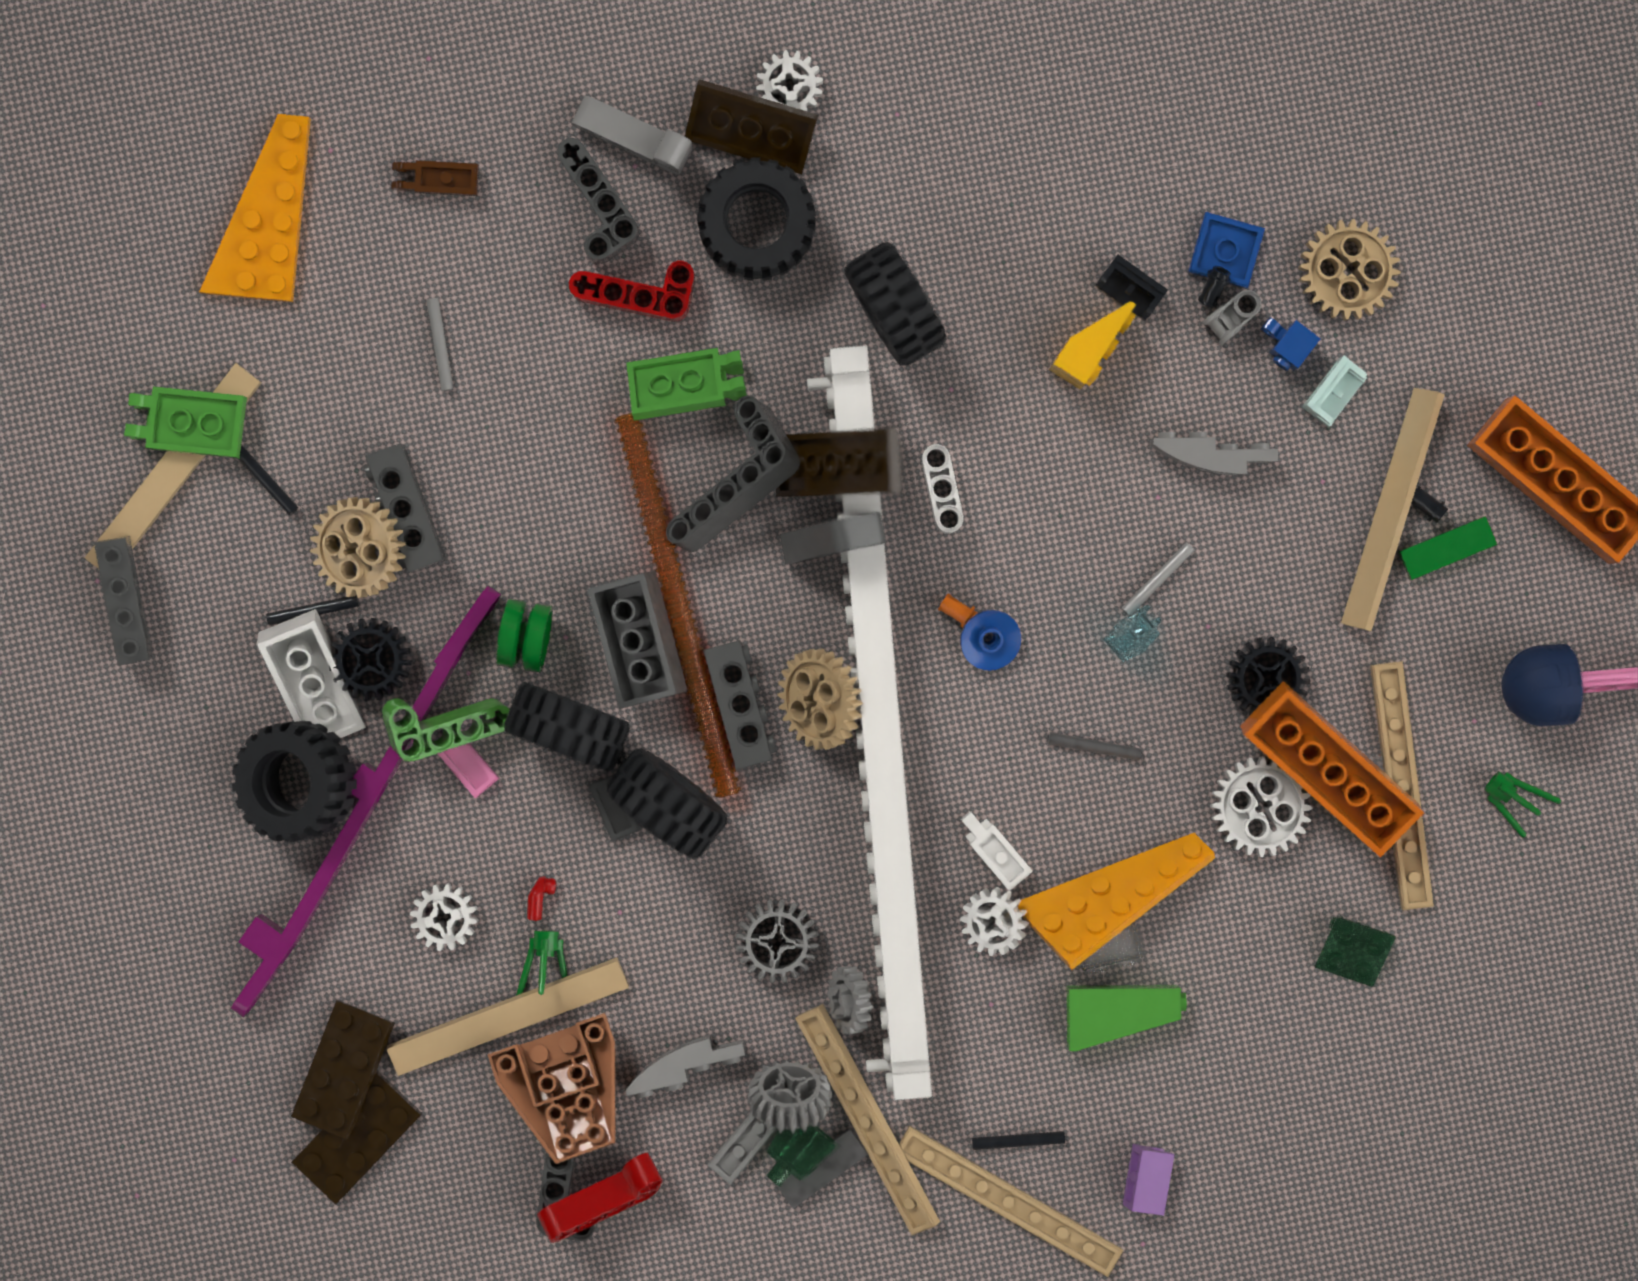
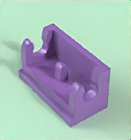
(1148, 1180)

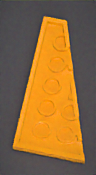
(263, 236)
(1096, 907)

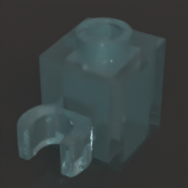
(1133, 634)

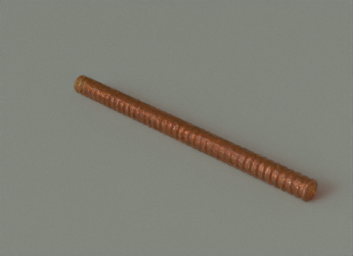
(677, 606)

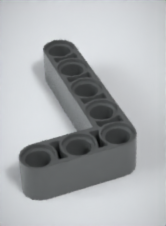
(716, 507)

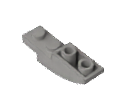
(1201, 453)
(671, 1067)

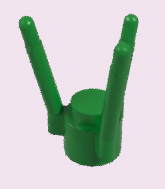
(1502, 788)
(545, 945)

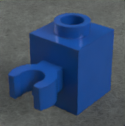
(1292, 344)

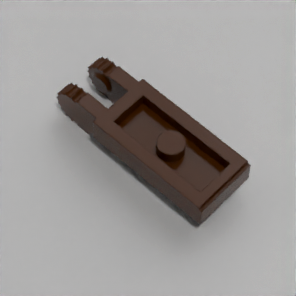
(439, 178)

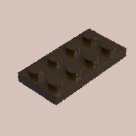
(750, 126)
(342, 1069)
(340, 1163)

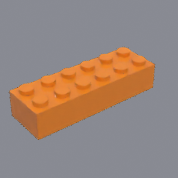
(1559, 479)
(1331, 769)

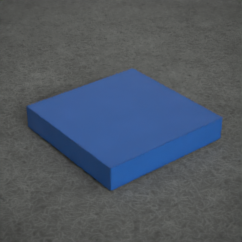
(1227, 245)

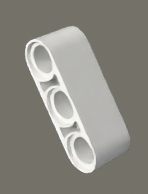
(946, 474)

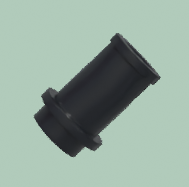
(1217, 279)
(1428, 505)

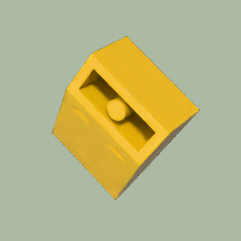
(1083, 351)

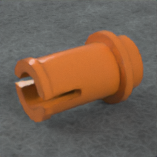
(957, 610)

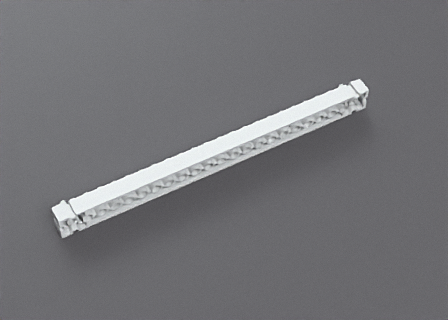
(882, 768)

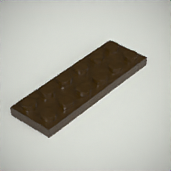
(845, 463)

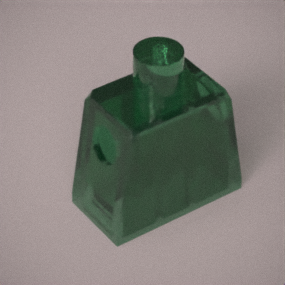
(799, 1153)

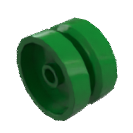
(519, 634)

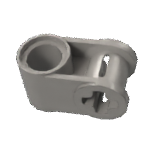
(1231, 316)

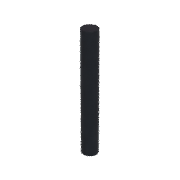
(267, 482)
(321, 607)
(1018, 1140)

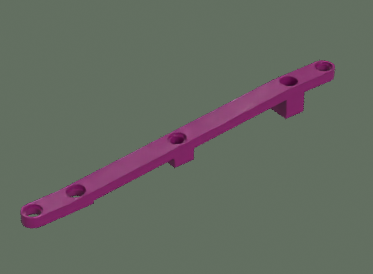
(268, 938)

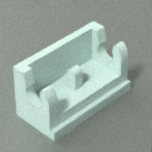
(1335, 391)

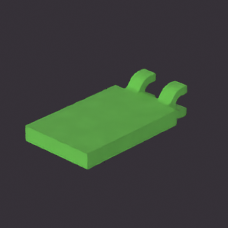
(684, 382)
(190, 421)

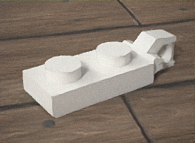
(996, 851)

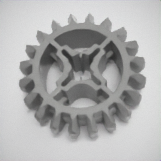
(791, 942)
(789, 1096)

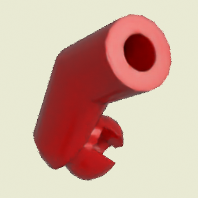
(536, 895)

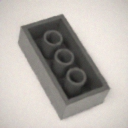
(637, 639)

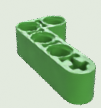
(450, 723)

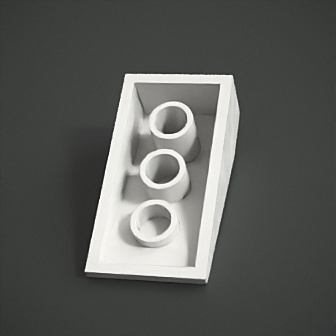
(299, 662)

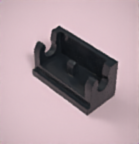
(1128, 283)

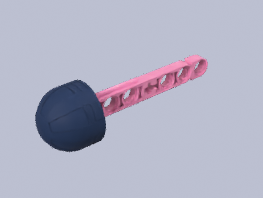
(1548, 687)

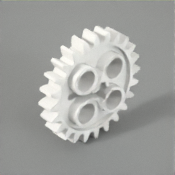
(1236, 820)

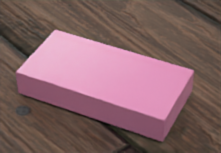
(469, 768)

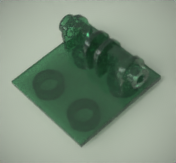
(1354, 951)

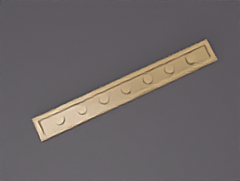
(167, 475)
(1392, 509)
(1400, 766)
(507, 1016)
(867, 1119)
(1009, 1201)

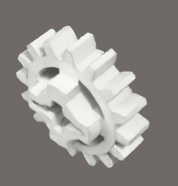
(802, 82)
(447, 931)
(987, 931)

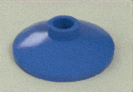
(999, 650)

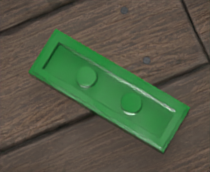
(1447, 548)

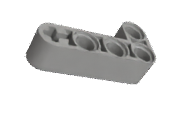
(660, 148)

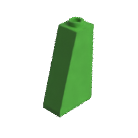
(1115, 1011)

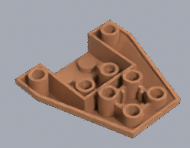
(564, 1087)

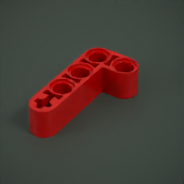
(632, 289)
(601, 1200)

